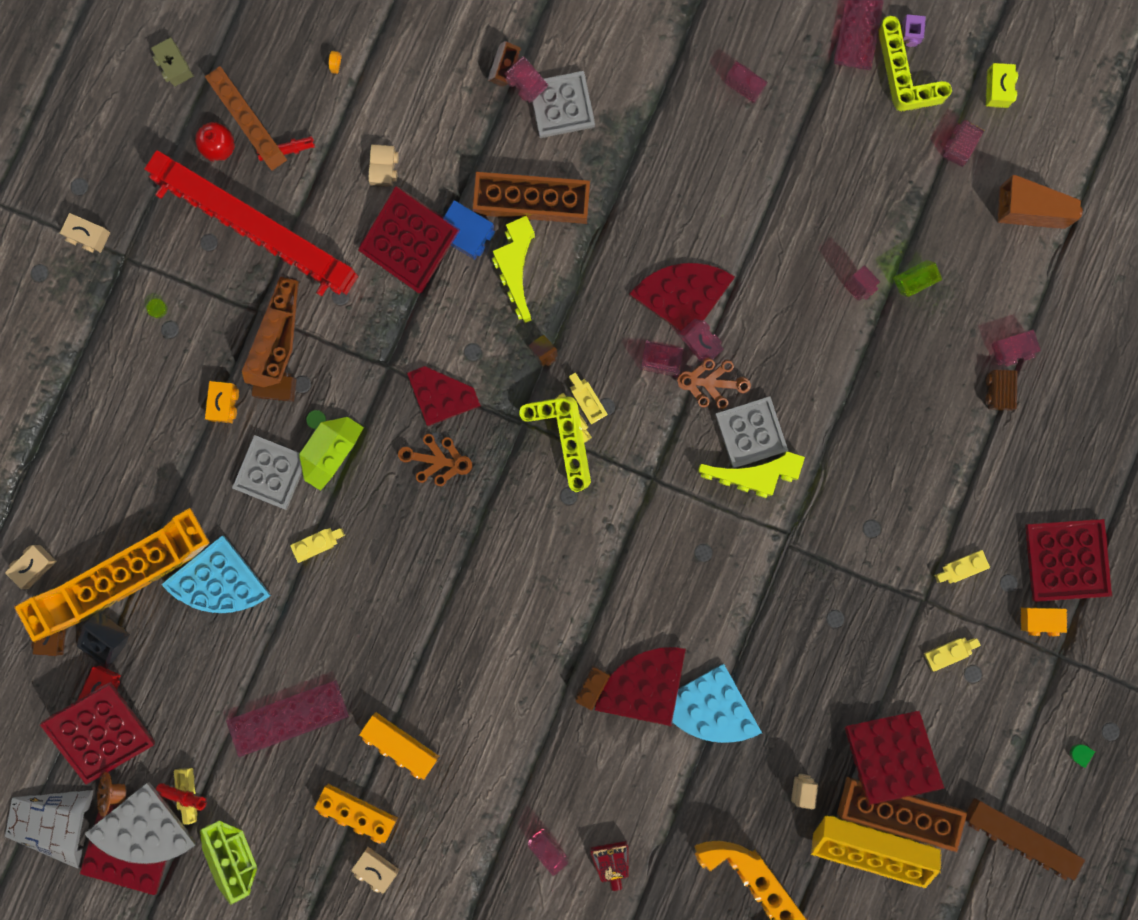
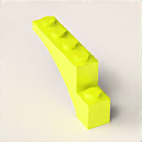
(511, 263)
(760, 478)

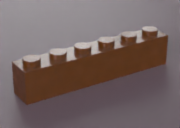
(1024, 839)

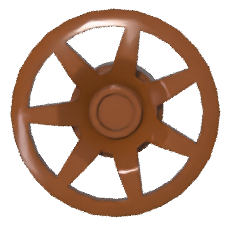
(111, 794)

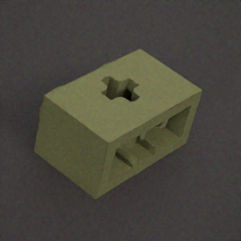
(169, 52)

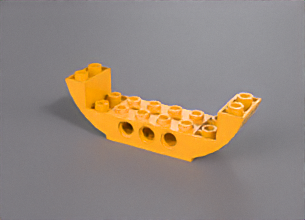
(750, 868)

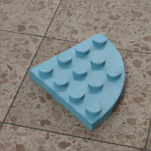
(217, 581)
(714, 709)

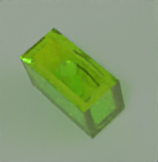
(917, 278)

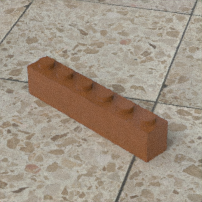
(246, 118)

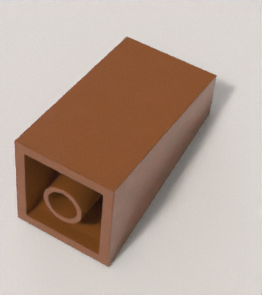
(1036, 205)

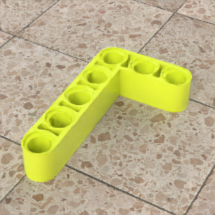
(903, 73)
(566, 436)

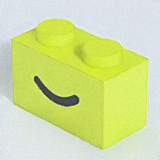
(1001, 85)

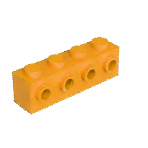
(399, 745)
(355, 813)

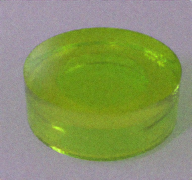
(156, 308)

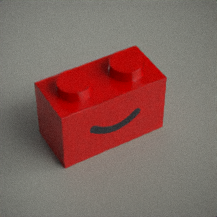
(97, 678)

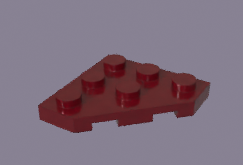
(441, 395)

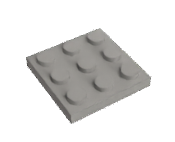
(564, 106)
(751, 432)
(269, 472)

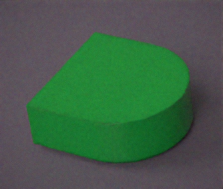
(1081, 754)

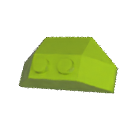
(328, 450)
(229, 860)

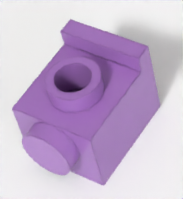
(916, 25)

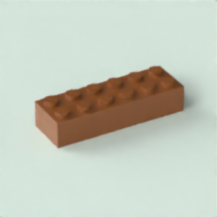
(531, 197)
(906, 817)

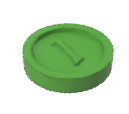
(315, 418)

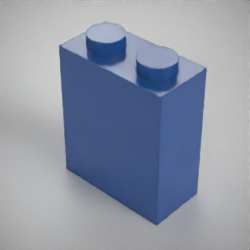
(473, 230)

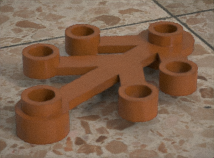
(711, 382)
(438, 460)

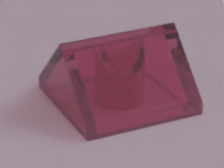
(661, 359)

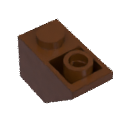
(543, 351)

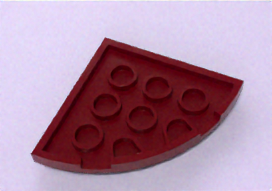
(682, 292)
(645, 686)

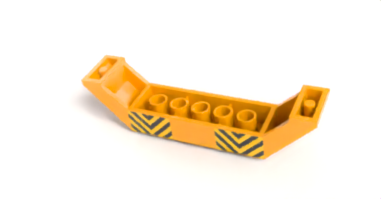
(114, 578)

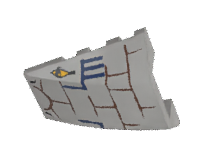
(50, 823)

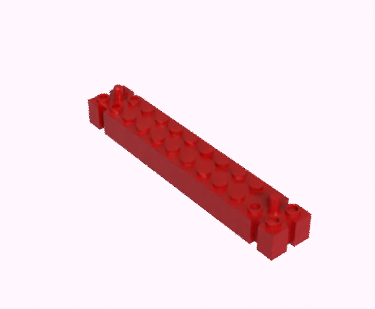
(248, 221)

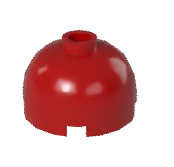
(214, 141)

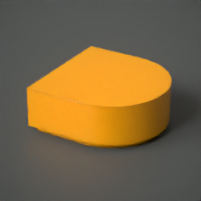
(334, 62)

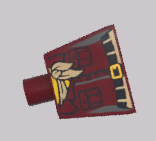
(612, 863)

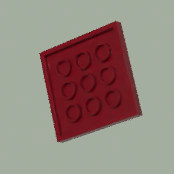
(408, 239)
(1068, 560)
(97, 733)
(893, 758)
(136, 876)

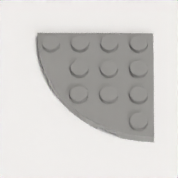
(142, 830)

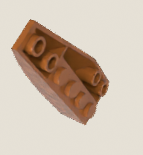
(274, 338)

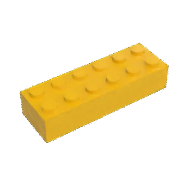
(876, 851)

